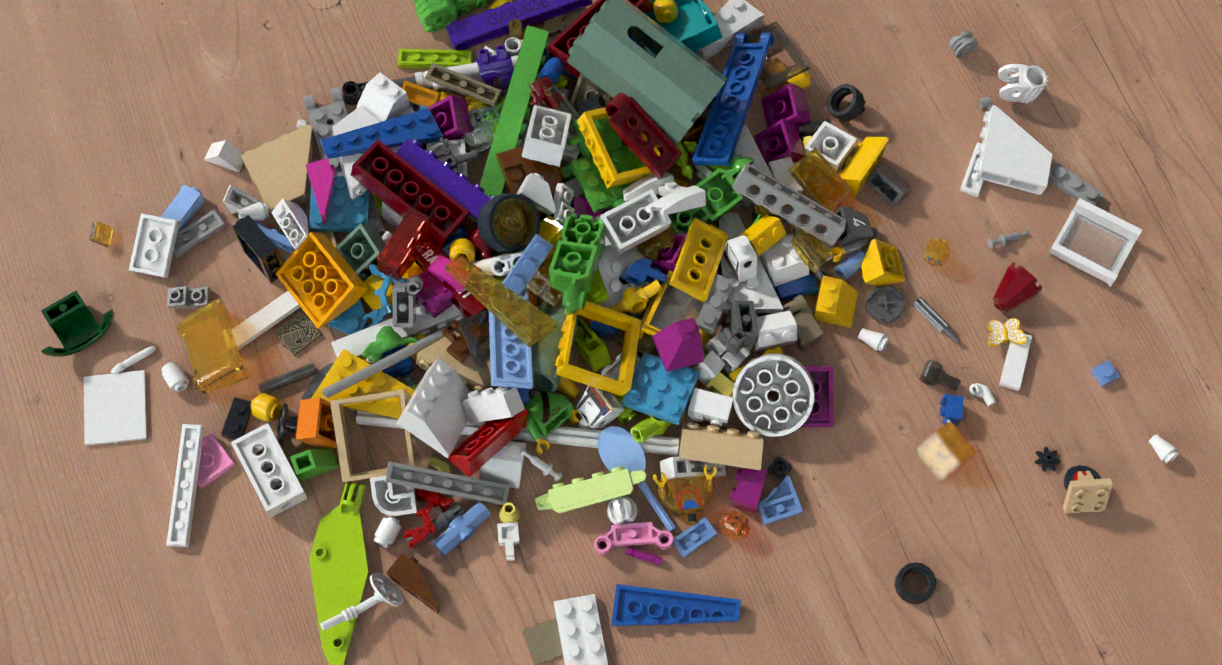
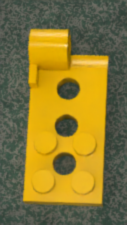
(687, 260)

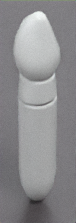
(133, 359)

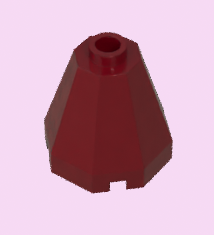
(1015, 288)

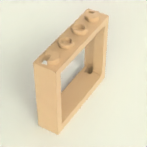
(342, 438)

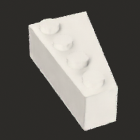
(732, 18)

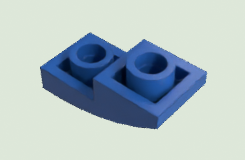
(801, 286)

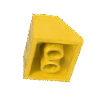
(863, 162)

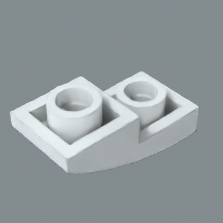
(562, 201)

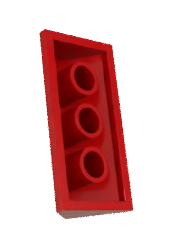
(487, 442)

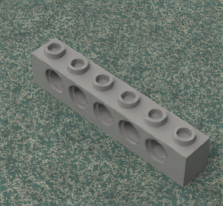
(785, 195)

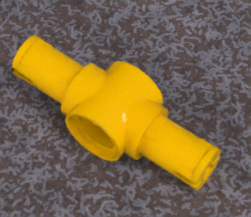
(635, 299)

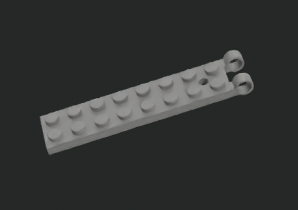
(318, 120)

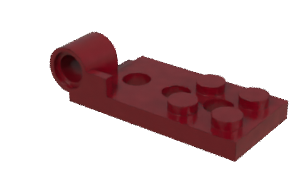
(622, 109)

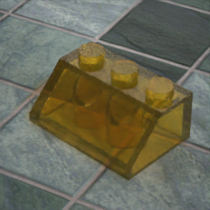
(820, 180)

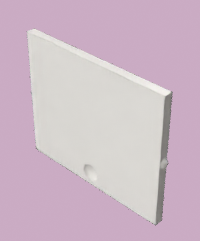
(115, 408)

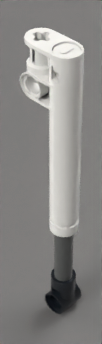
(469, 70)

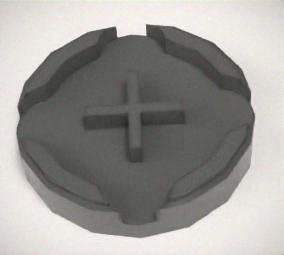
(885, 304)

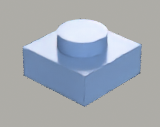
(1105, 373)

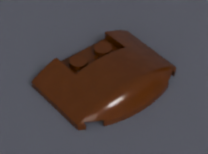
(517, 168)

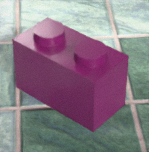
(749, 489)

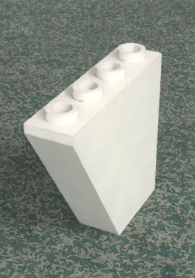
(355, 120)
(1011, 155)

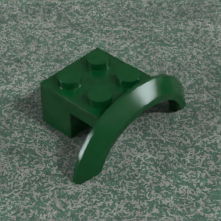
(74, 325)

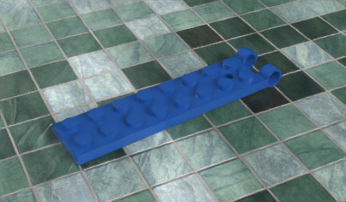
(732, 101)

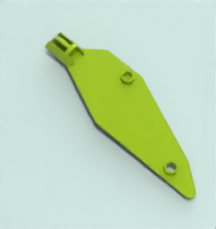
(339, 570)

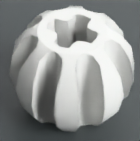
(622, 510)

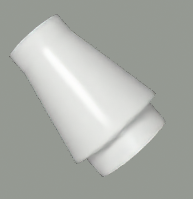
(257, 211)
(875, 340)
(1164, 449)

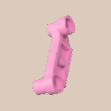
(631, 535)

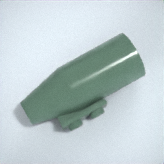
(546, 350)

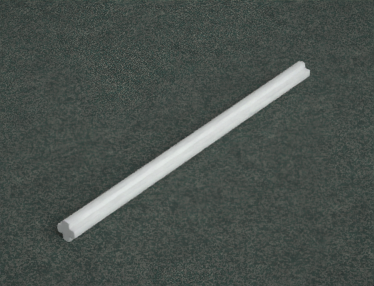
(561, 435)

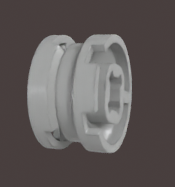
(963, 44)

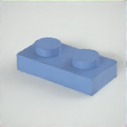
(694, 537)

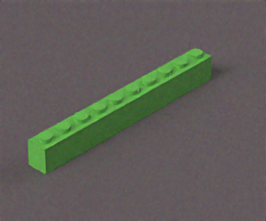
(515, 107)

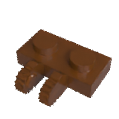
(459, 347)

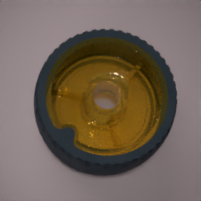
(495, 223)

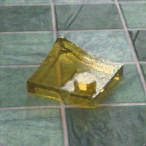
(810, 250)

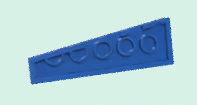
(392, 132)
(662, 607)

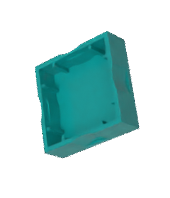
(692, 27)

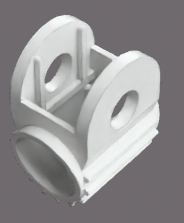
(1027, 81)

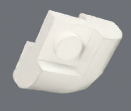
(393, 498)

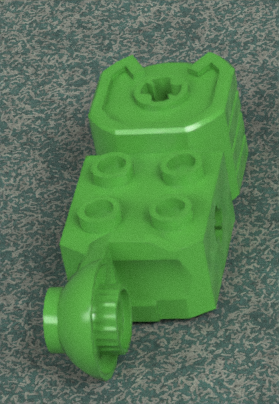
(438, 13)
(718, 194)
(577, 259)

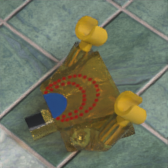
(687, 494)

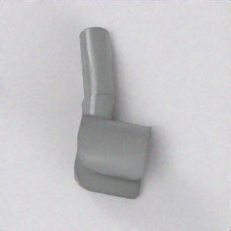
(985, 102)

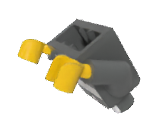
(856, 232)

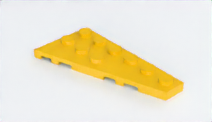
(348, 364)

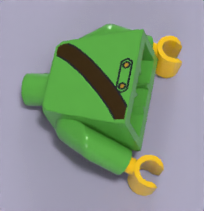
(546, 414)

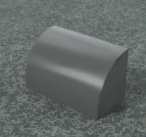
(889, 185)

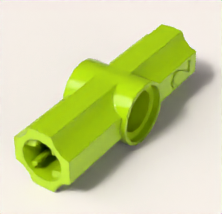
(649, 428)

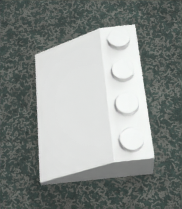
(436, 408)

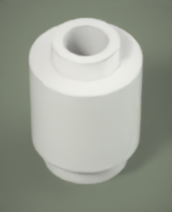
(174, 377)
(387, 531)

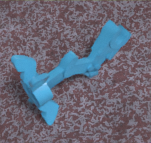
(379, 315)

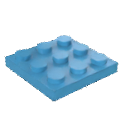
(344, 212)
(660, 392)

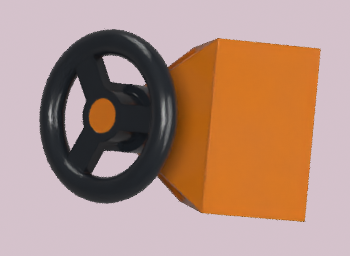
(312, 425)

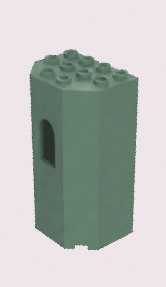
(668, 88)

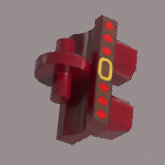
(542, 95)

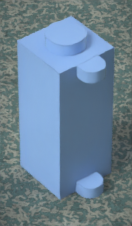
(184, 206)

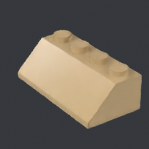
(721, 446)

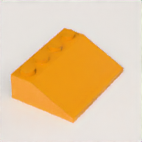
(321, 280)

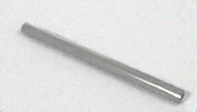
(382, 364)

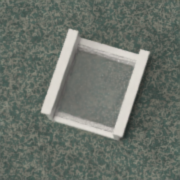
(1095, 241)

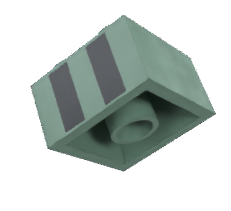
(362, 249)

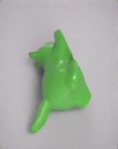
(385, 341)

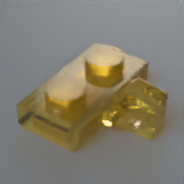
(653, 245)

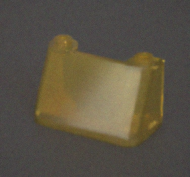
(212, 347)

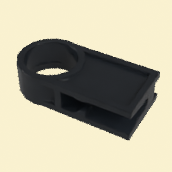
(591, 103)

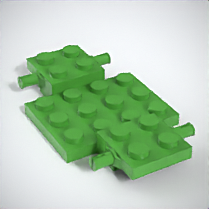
(588, 173)

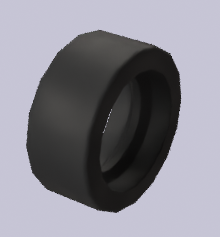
(853, 109)
(926, 572)

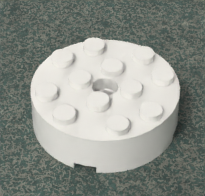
(778, 374)

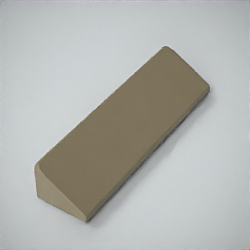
(463, 84)

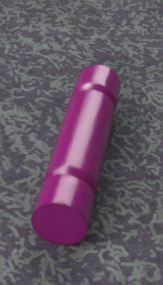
(644, 556)

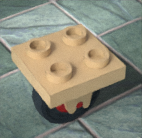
(1085, 490)

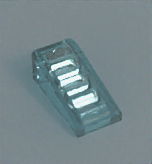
(481, 112)

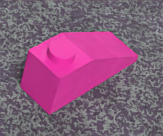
(323, 183)

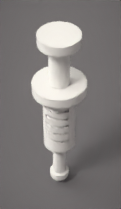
(546, 468)

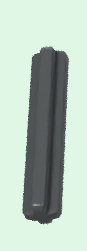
(287, 378)

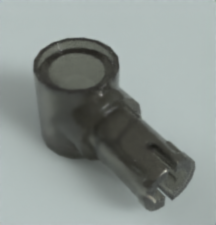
(934, 374)

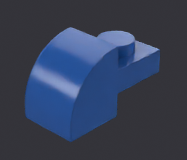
(640, 272)

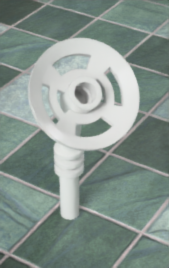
(381, 594)

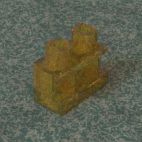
(541, 286)

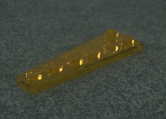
(512, 310)

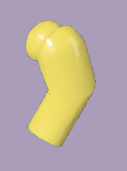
(439, 464)

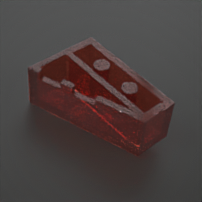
(405, 244)

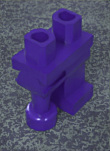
(496, 66)

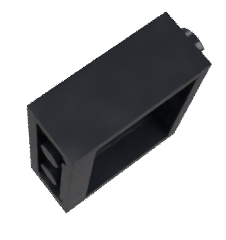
(258, 247)

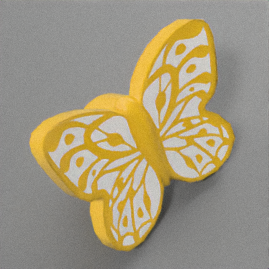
(1005, 332)

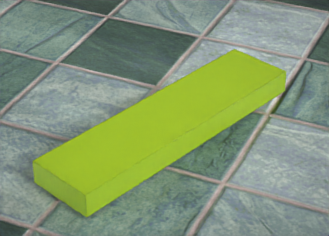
(425, 57)

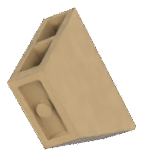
(280, 167)
(466, 370)

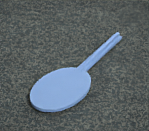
(620, 449)

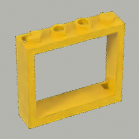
(600, 155)
(612, 318)

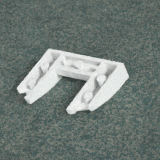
(674, 196)

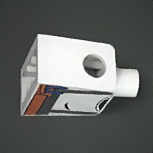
(740, 252)
(598, 408)

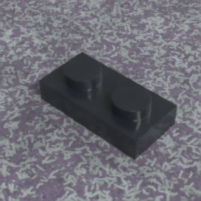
(237, 419)

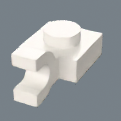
(508, 536)

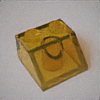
(945, 451)

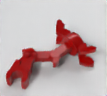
(433, 500)

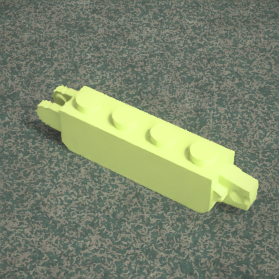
(590, 491)

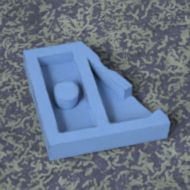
(780, 503)

